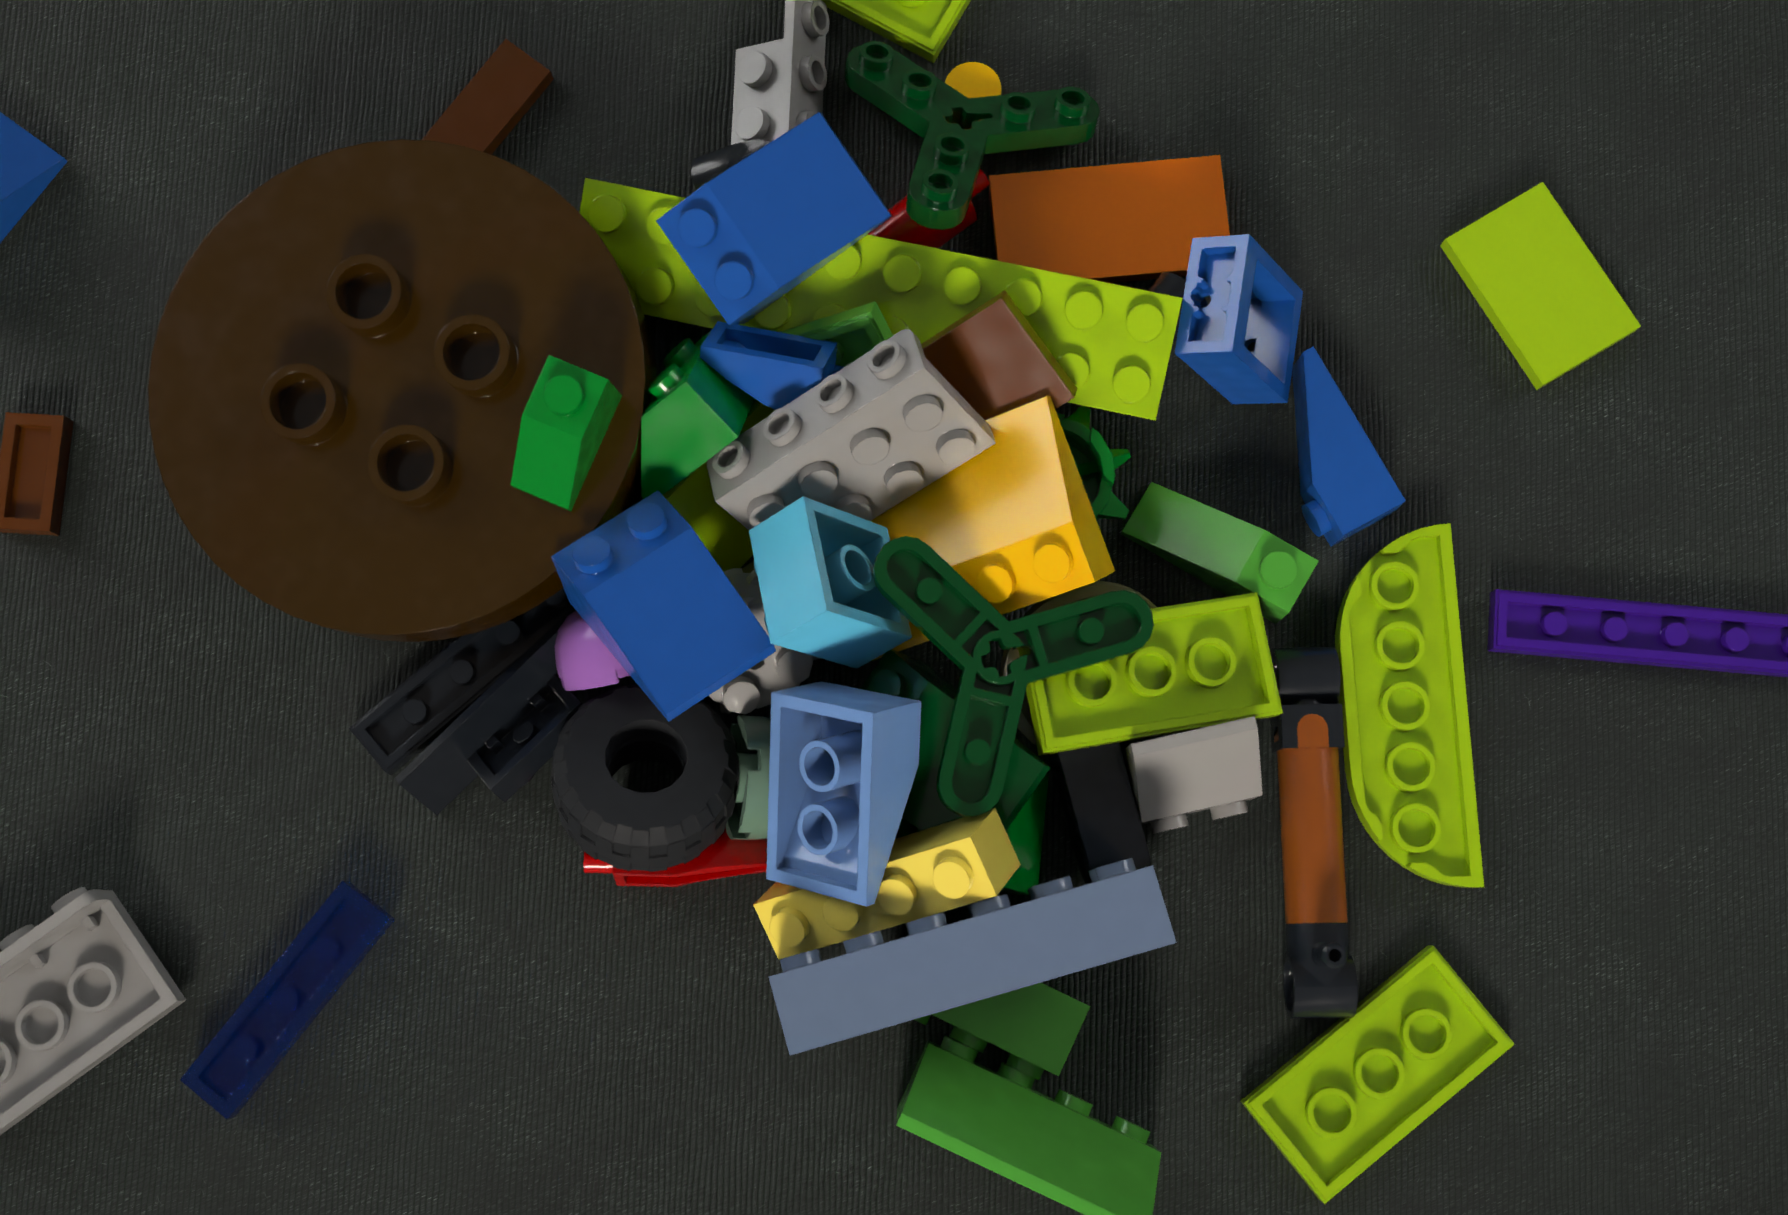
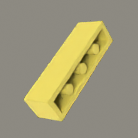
(923, 877)

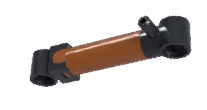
(1307, 737)

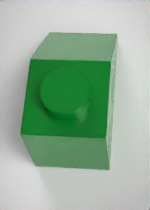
(562, 431)

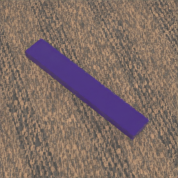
(1638, 632)

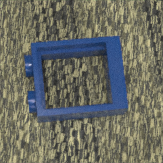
(1248, 304)

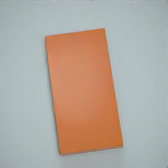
(1109, 218)

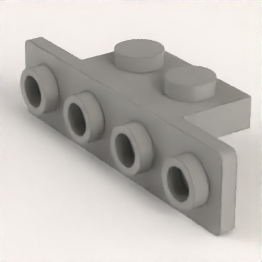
(784, 78)

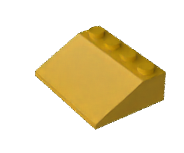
(1010, 516)

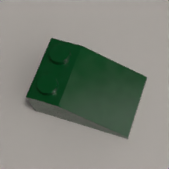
(913, 679)

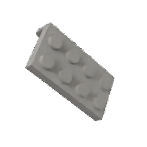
(853, 439)
(73, 997)

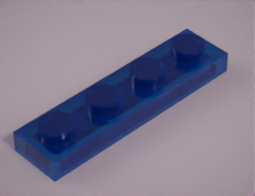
(287, 1000)

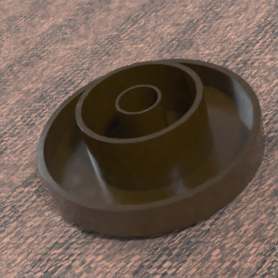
(358, 380)

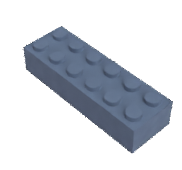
(972, 958)

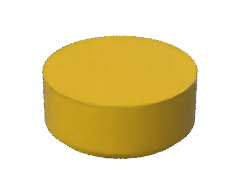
(974, 80)

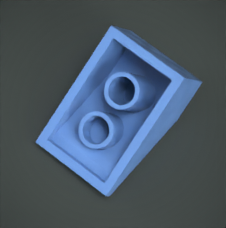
(838, 786)

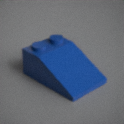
(774, 219)
(661, 605)

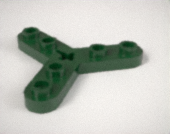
(961, 128)
(989, 704)

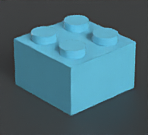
(821, 585)

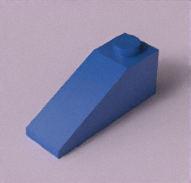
(1338, 466)

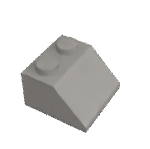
(1195, 773)

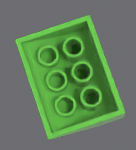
(1028, 1135)

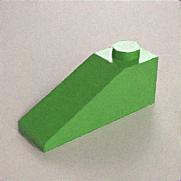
(1220, 549)

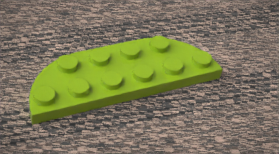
(1409, 709)

